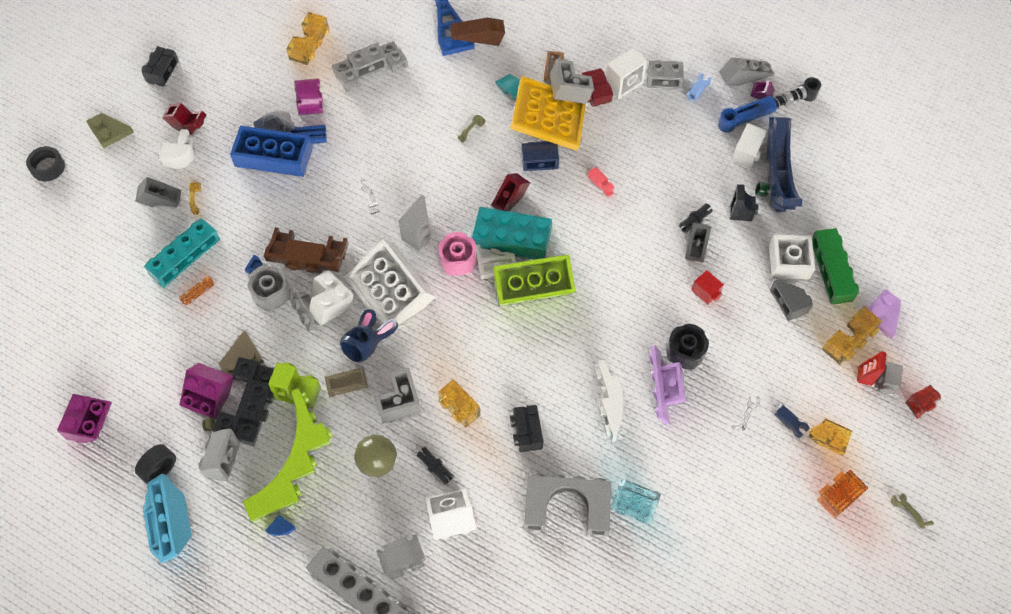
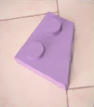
(887, 309)

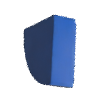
(253, 264)
(280, 527)

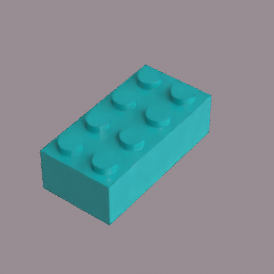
(512, 232)

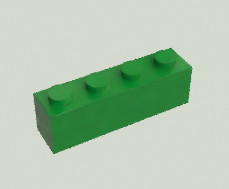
(834, 266)

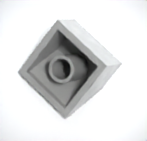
(415, 225)
(219, 455)

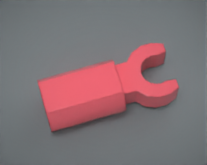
(601, 181)

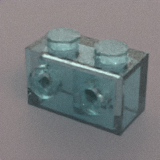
(635, 501)

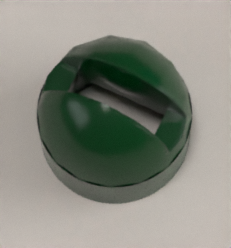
(761, 189)

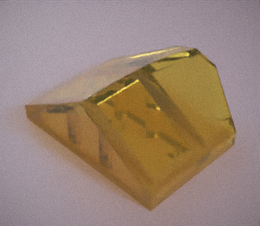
(831, 436)

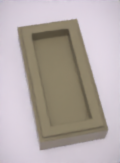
(346, 382)

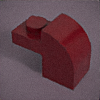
(181, 118)

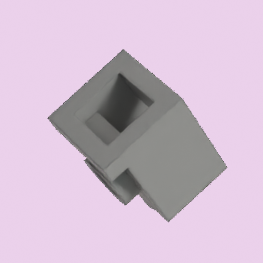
(891, 378)

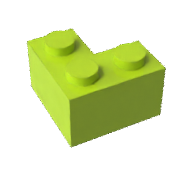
(286, 378)

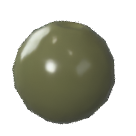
(375, 456)

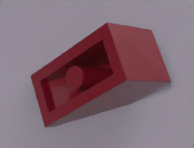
(510, 192)

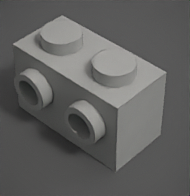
(665, 74)

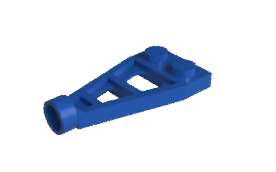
(446, 44)

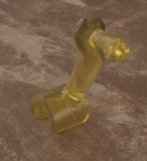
(194, 187)

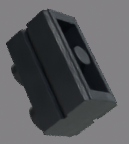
(160, 66)
(527, 428)

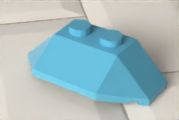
(166, 519)

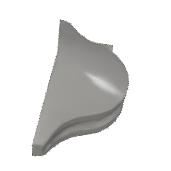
(275, 121)

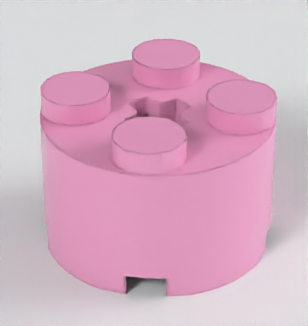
(457, 254)

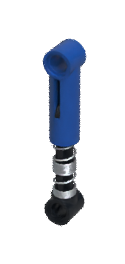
(732, 118)

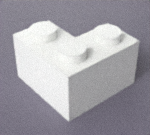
(330, 298)

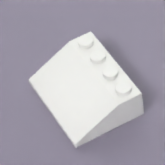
(389, 284)

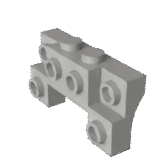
(368, 61)

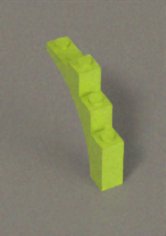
(280, 491)

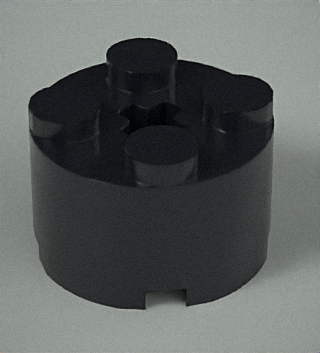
(687, 345)

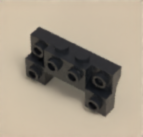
(253, 404)

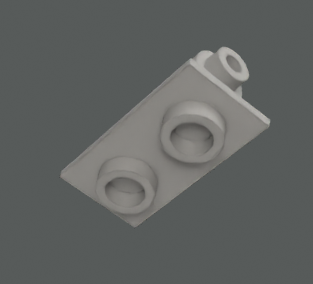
(301, 304)

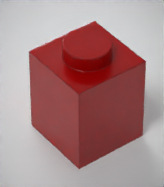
(707, 287)

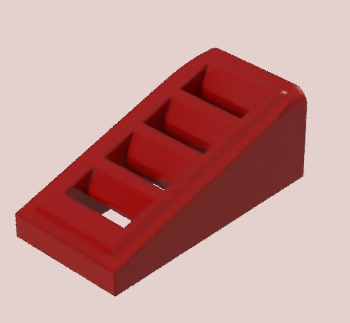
(871, 369)

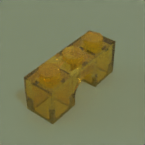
(314, 29)
(863, 325)

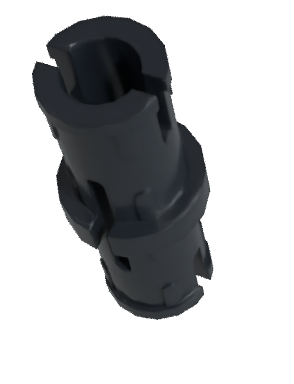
(696, 217)
(435, 465)

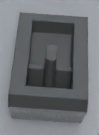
(698, 242)

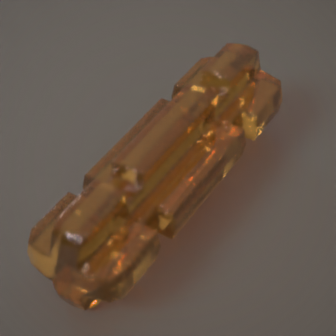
(196, 291)

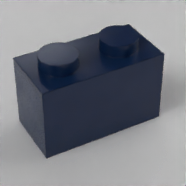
(540, 156)

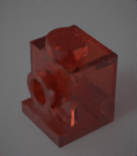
(923, 401)

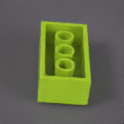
(533, 280)

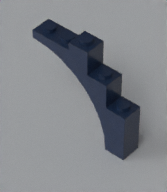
(780, 172)

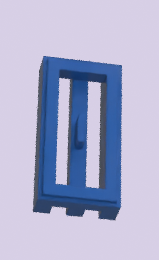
(316, 130)

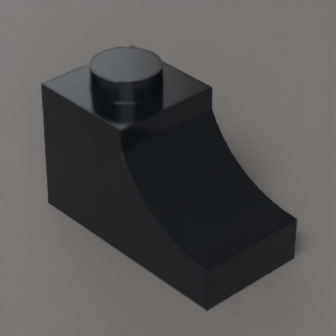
(743, 205)

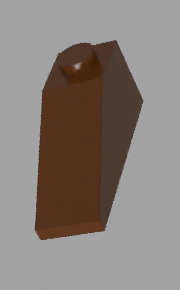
(483, 31)

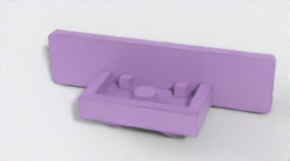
(668, 383)

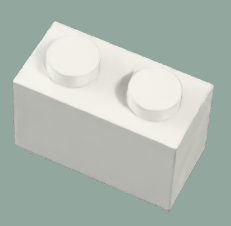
(749, 145)

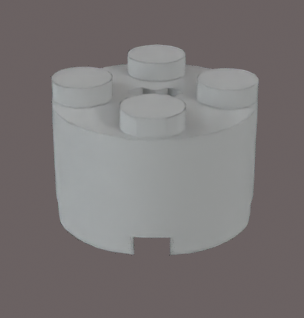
(269, 287)
(400, 556)

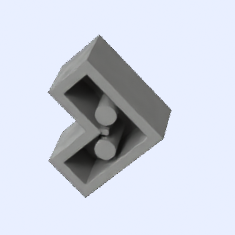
(568, 85)
(400, 402)

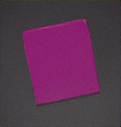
(762, 89)

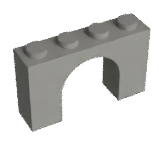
(594, 493)

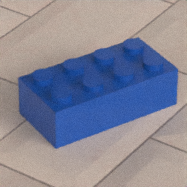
(271, 151)

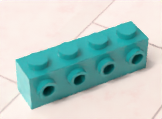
(182, 252)

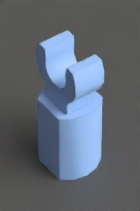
(698, 87)

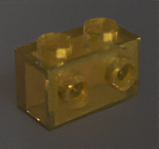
(459, 403)

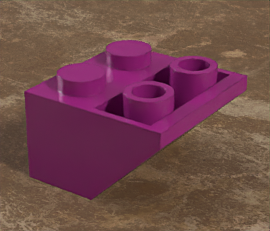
(205, 390)
(83, 418)

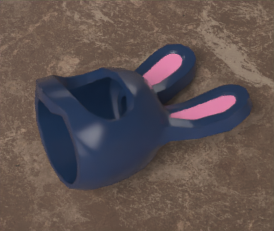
(362, 340)

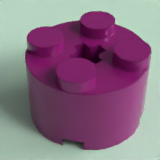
(308, 96)

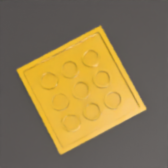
(545, 117)

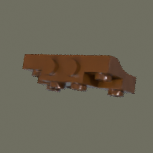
(305, 255)

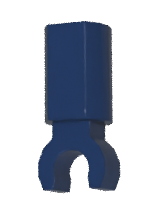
(791, 421)

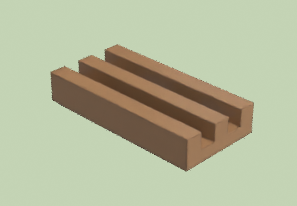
(555, 54)

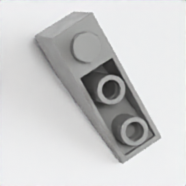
(743, 71)

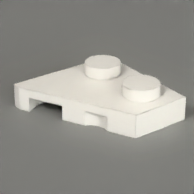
(488, 258)

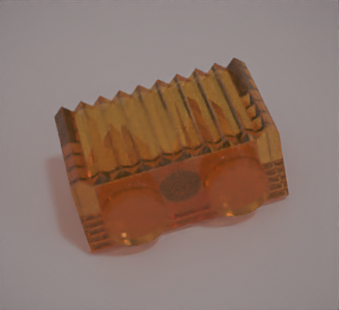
(842, 493)

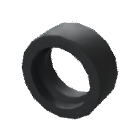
(40, 154)
(155, 462)

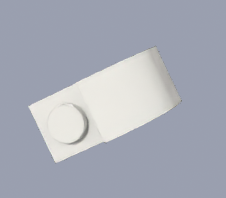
(178, 154)

